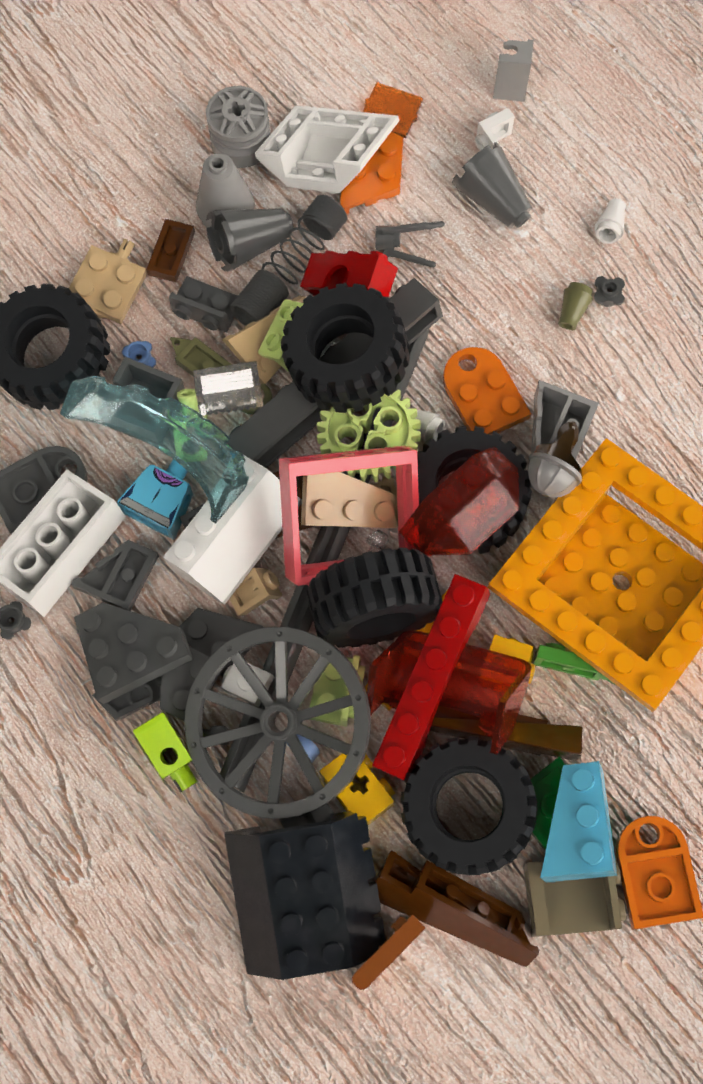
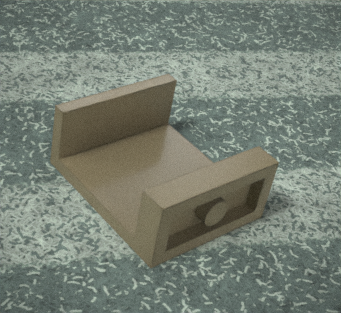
(572, 904)

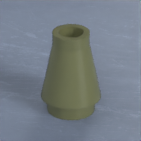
(574, 304)

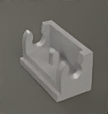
(513, 71)

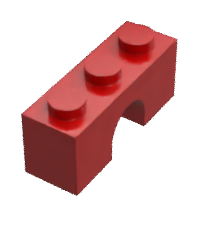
(350, 268)

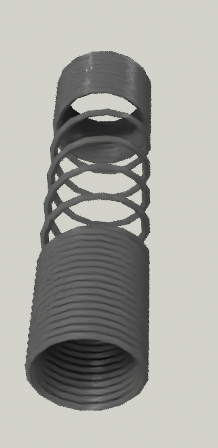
(268, 291)

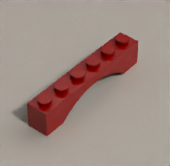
(433, 669)

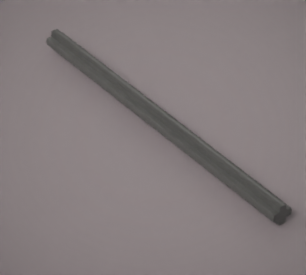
(298, 614)

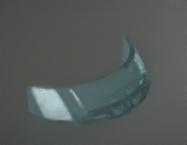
(170, 428)

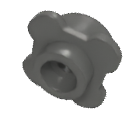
(609, 298)
(21, 622)

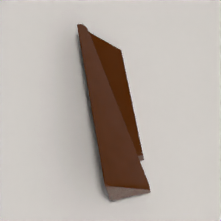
(529, 734)
(454, 907)

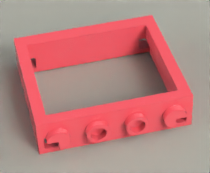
(407, 495)

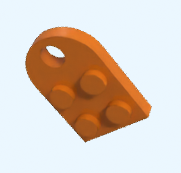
(485, 394)
(657, 876)

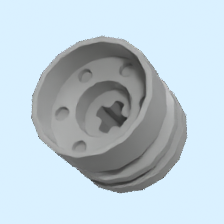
(238, 124)

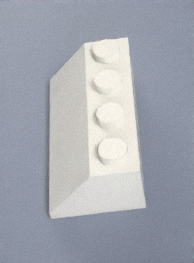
(57, 541)
(224, 553)

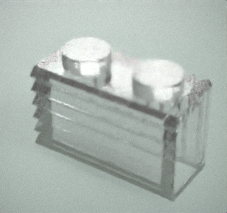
(228, 388)

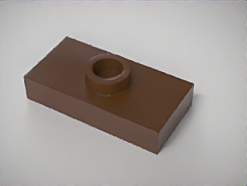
(170, 250)

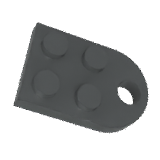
(30, 479)

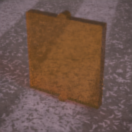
(394, 102)

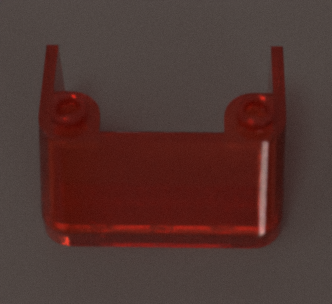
(480, 684)

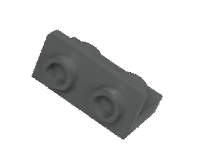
(203, 304)

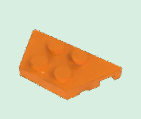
(379, 176)

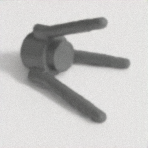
(390, 237)

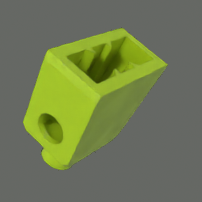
(157, 737)

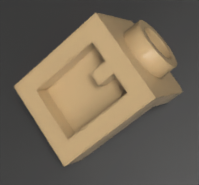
(255, 590)

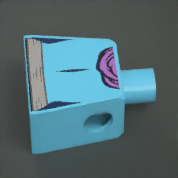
(158, 498)

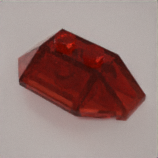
(465, 506)

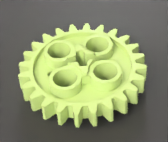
(340, 425)

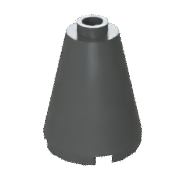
(494, 186)
(245, 234)

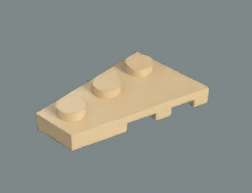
(248, 341)
(346, 502)

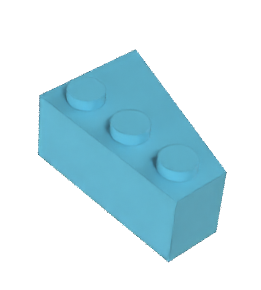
(580, 827)

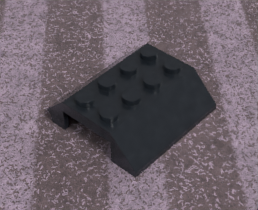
(305, 897)

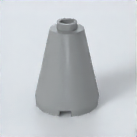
(221, 188)

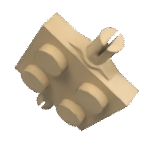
(109, 281)

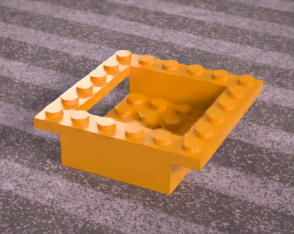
(586, 538)

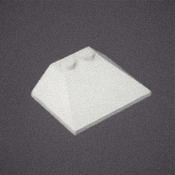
(323, 146)

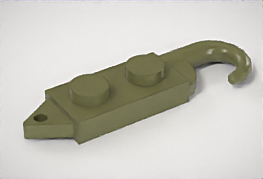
(196, 356)

